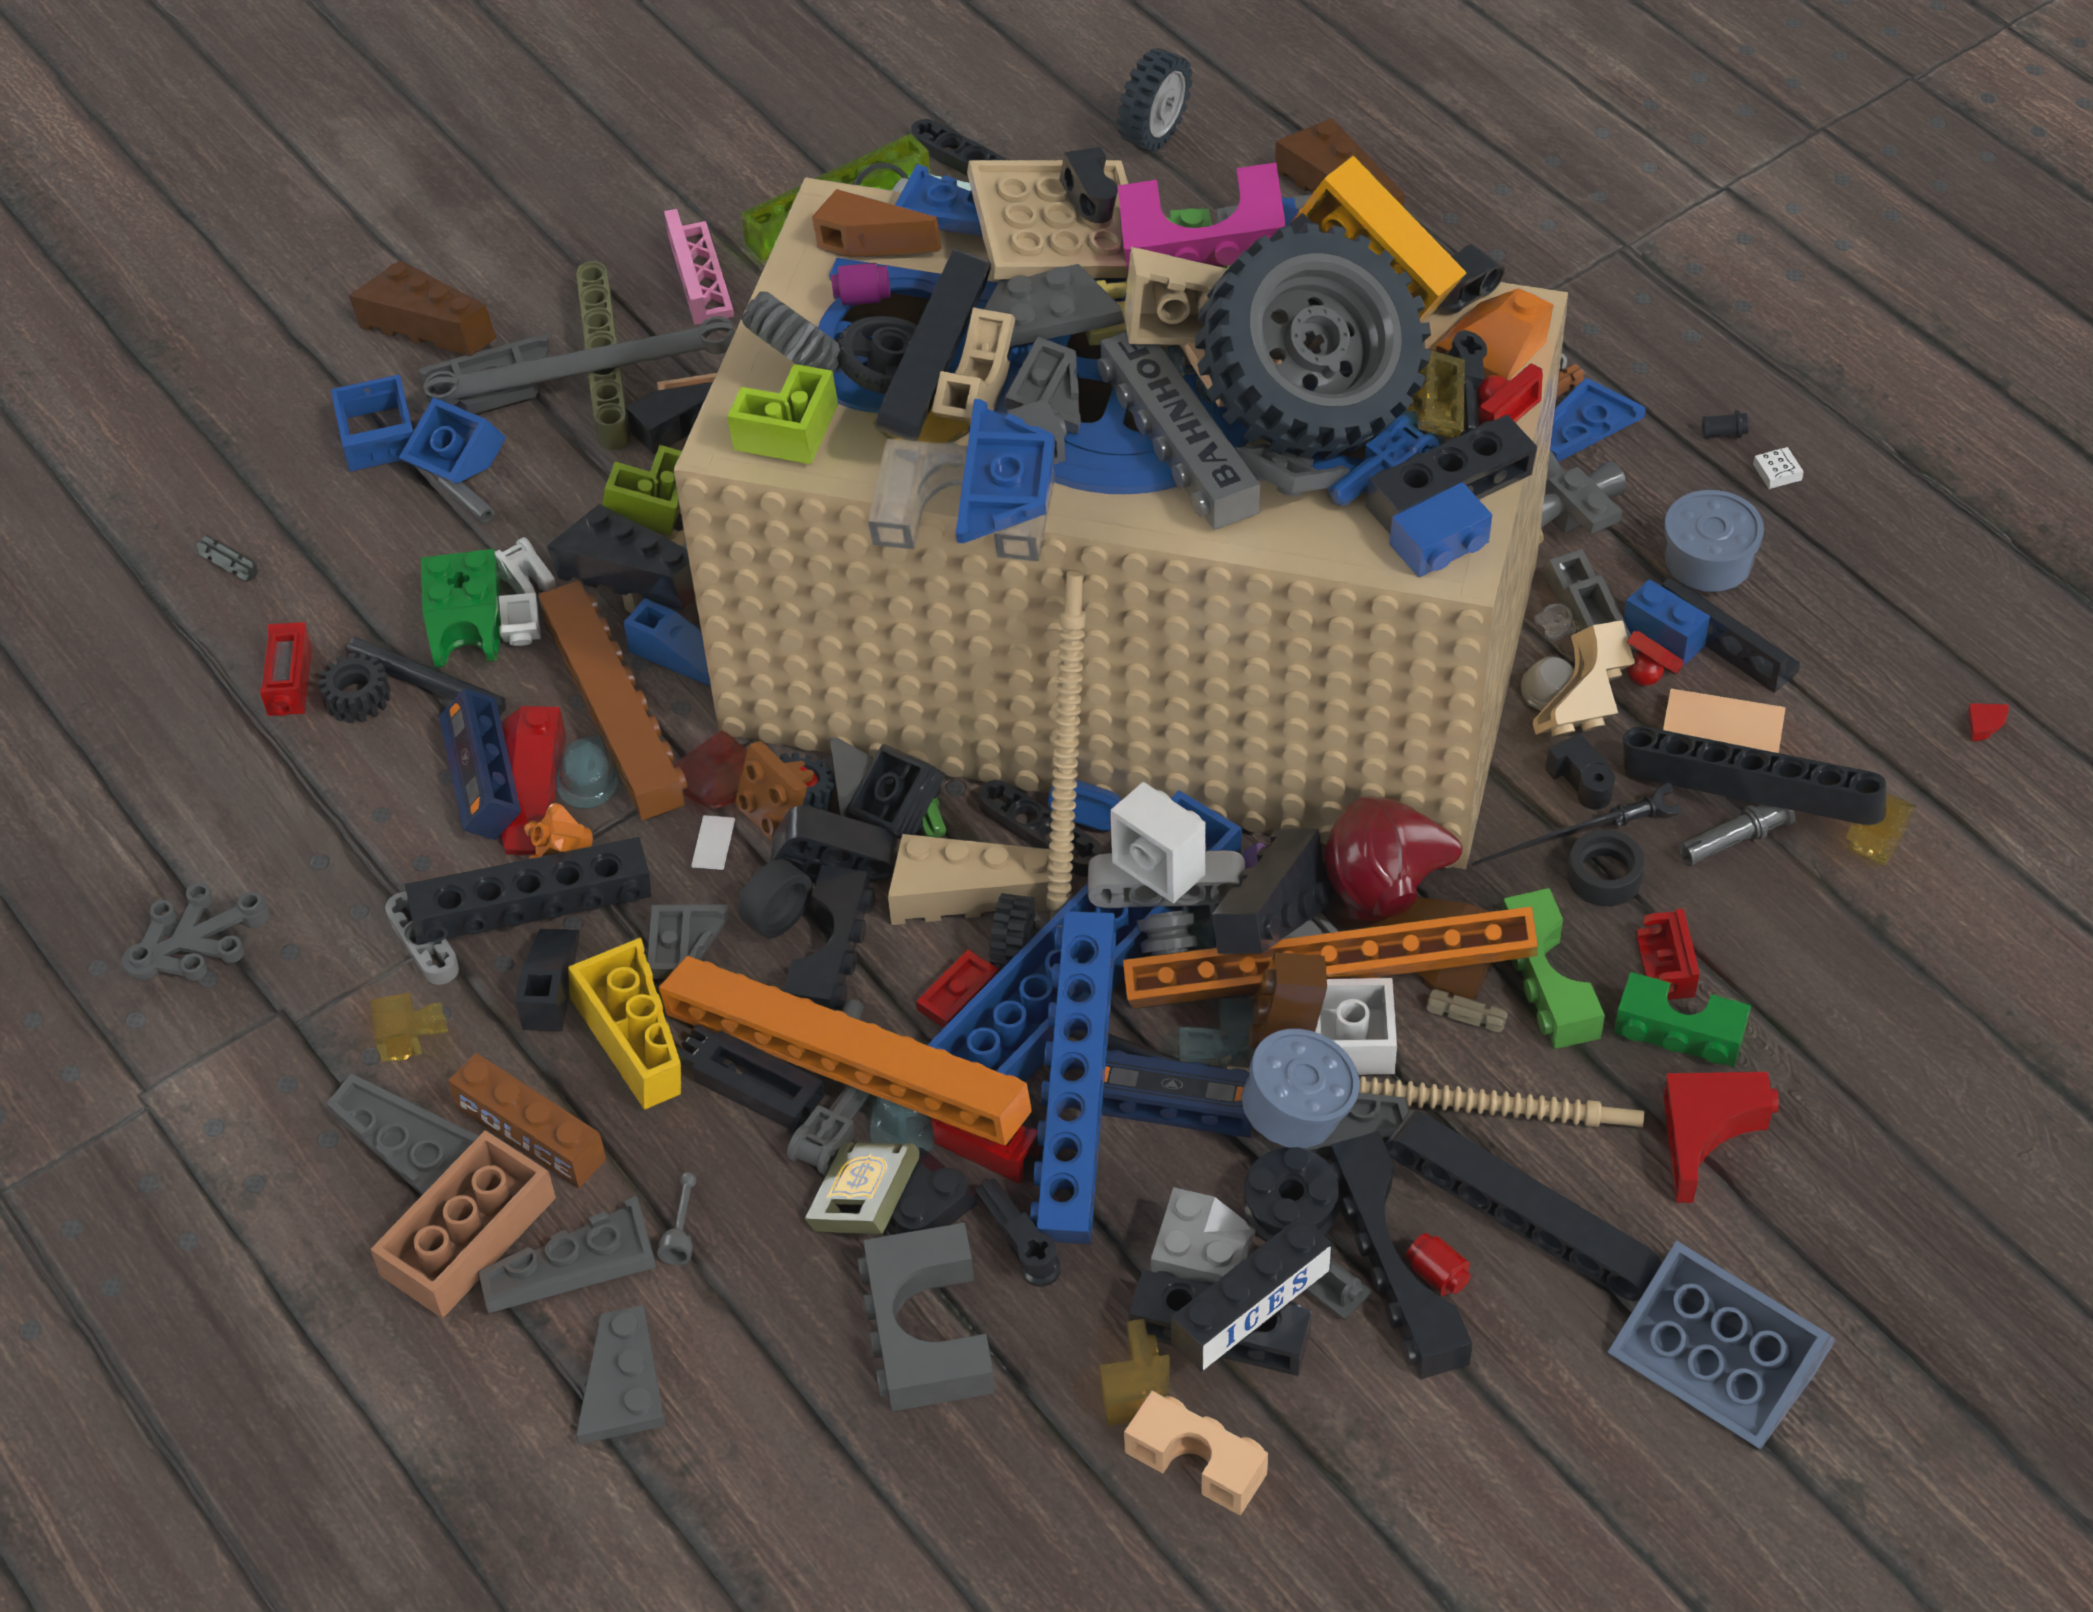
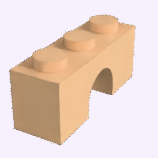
(1168, 1430)

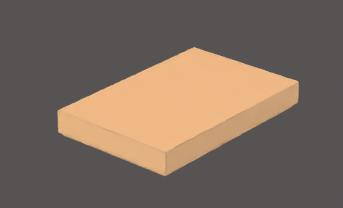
(1725, 719)

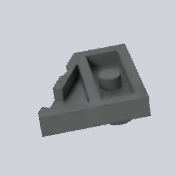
(682, 932)

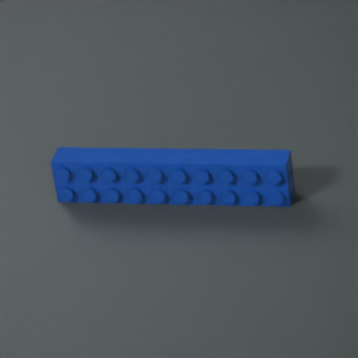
(1008, 1018)

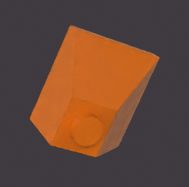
(1512, 328)

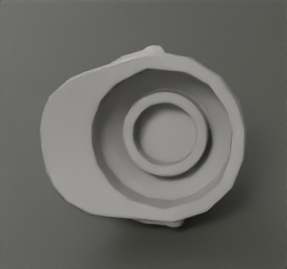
(1545, 681)

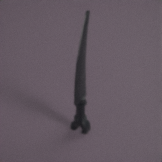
(1617, 815)

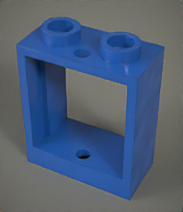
(377, 445)

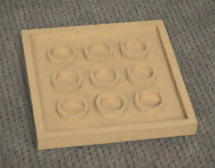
(1035, 226)

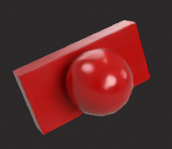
(1515, 397)
(1650, 660)

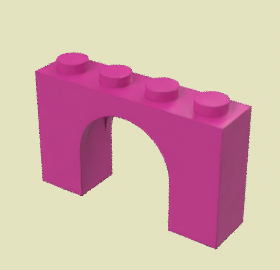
(1218, 245)

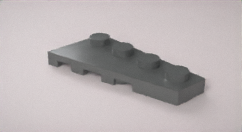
(399, 1132)

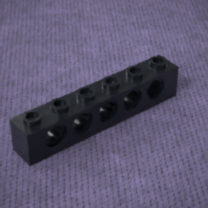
(528, 890)

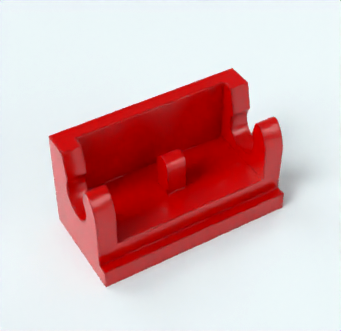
(1669, 952)

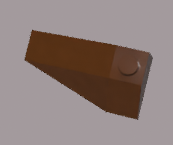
(1459, 980)

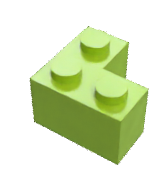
(787, 422)
(646, 495)

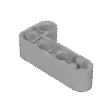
(1115, 888)

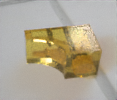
(1441, 398)

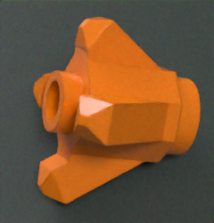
(557, 832)

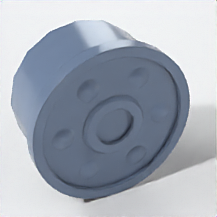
(1712, 539)
(1299, 1087)

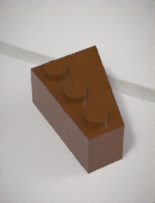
(1288, 995)

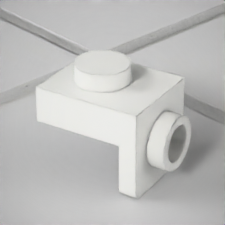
(519, 618)

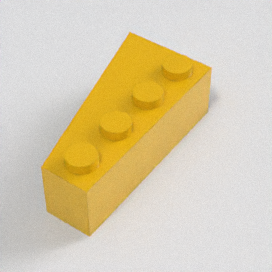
(628, 1020)

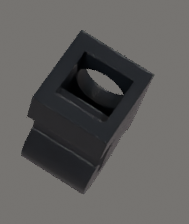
(1087, 184)
(1583, 770)

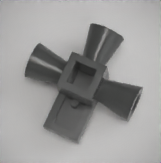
(1581, 499)

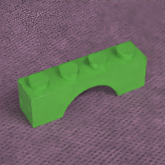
(1565, 1007)

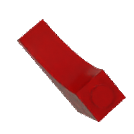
(1706, 1112)

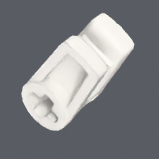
(519, 563)

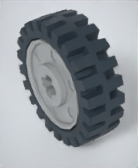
(1154, 99)

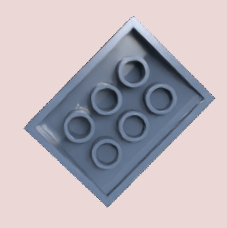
(1721, 1345)

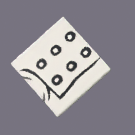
(1778, 468)

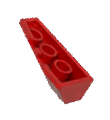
(535, 748)

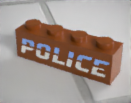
(527, 1120)

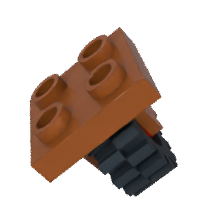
(776, 785)

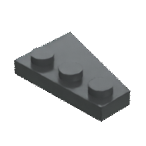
(622, 1380)

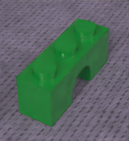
(1711, 1034)

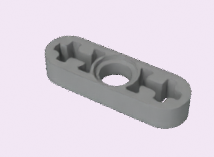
(422, 953)

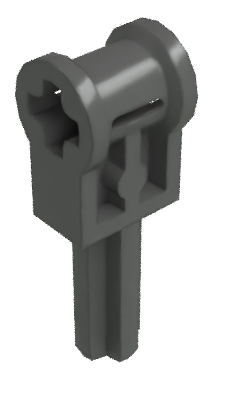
(827, 1130)

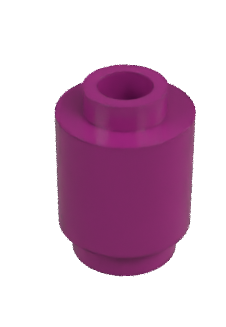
(861, 284)

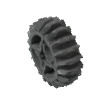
(790, 333)

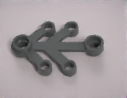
(189, 937)

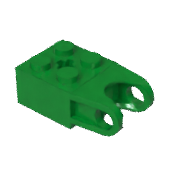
(461, 603)

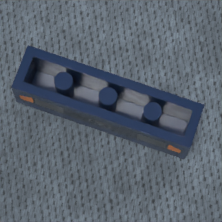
(479, 764)
(1175, 1093)

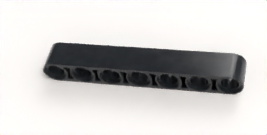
(933, 345)
(1755, 775)
(1524, 1205)

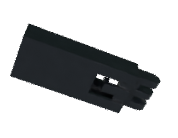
(767, 1088)

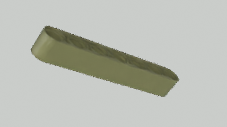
(600, 331)

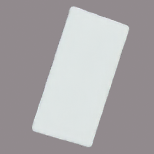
(713, 842)

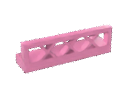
(692, 273)

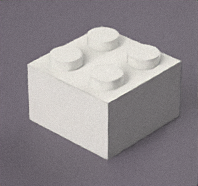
(1158, 842)
(1362, 1022)

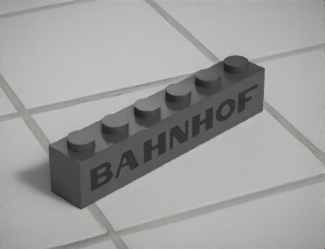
(1180, 430)

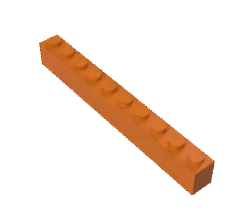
(1347, 956)
(848, 1050)

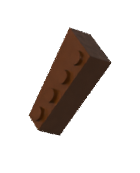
(1319, 151)
(424, 309)

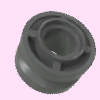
(1167, 933)

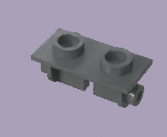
(1340, 1291)

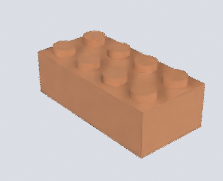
(463, 1223)

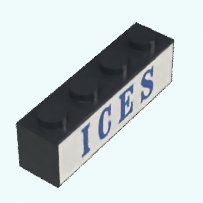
(1251, 1293)

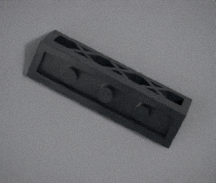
(1739, 643)

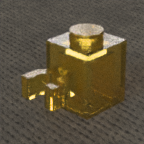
(399, 1025)

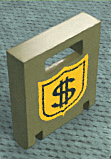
(867, 1177)

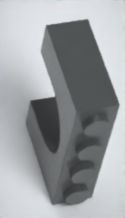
(914, 1369)

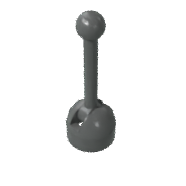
(675, 1244)

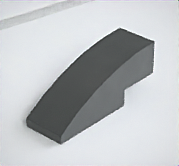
(1582, 590)

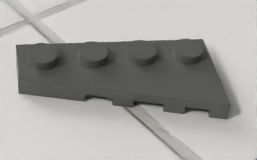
(591, 1255)

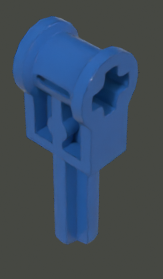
(1385, 451)

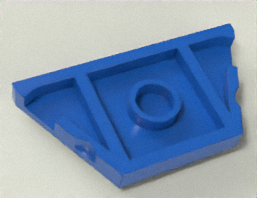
(1003, 473)

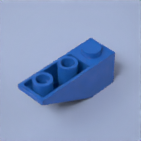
(667, 640)

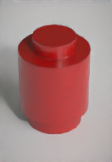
(1438, 1264)

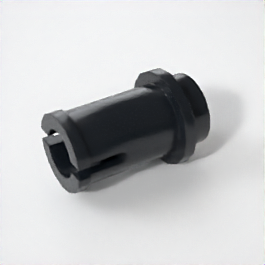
(1725, 425)

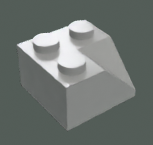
(1200, 1238)

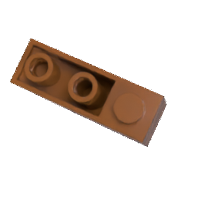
(871, 227)

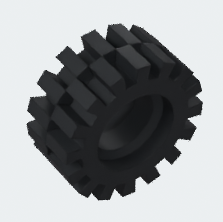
(352, 672)
(1011, 927)

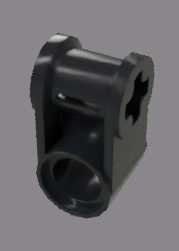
(1481, 279)

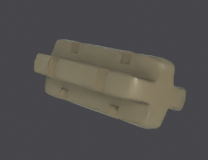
(1467, 1010)

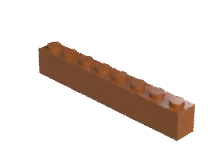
(612, 701)

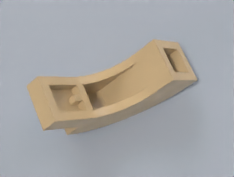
(981, 368)

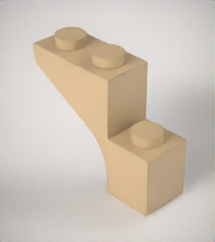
(1588, 697)

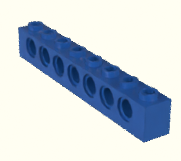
(1080, 934)

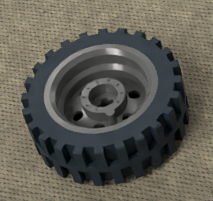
(1313, 341)

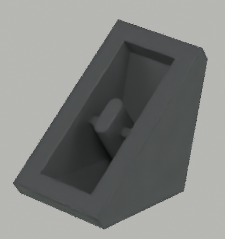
(849, 770)

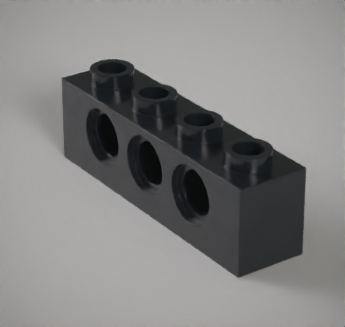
(1482, 459)
(1275, 1350)

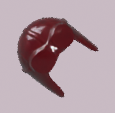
(1382, 854)

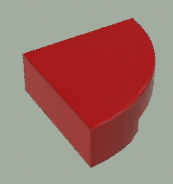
(1986, 719)

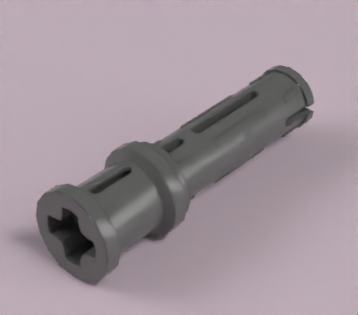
(1752, 823)

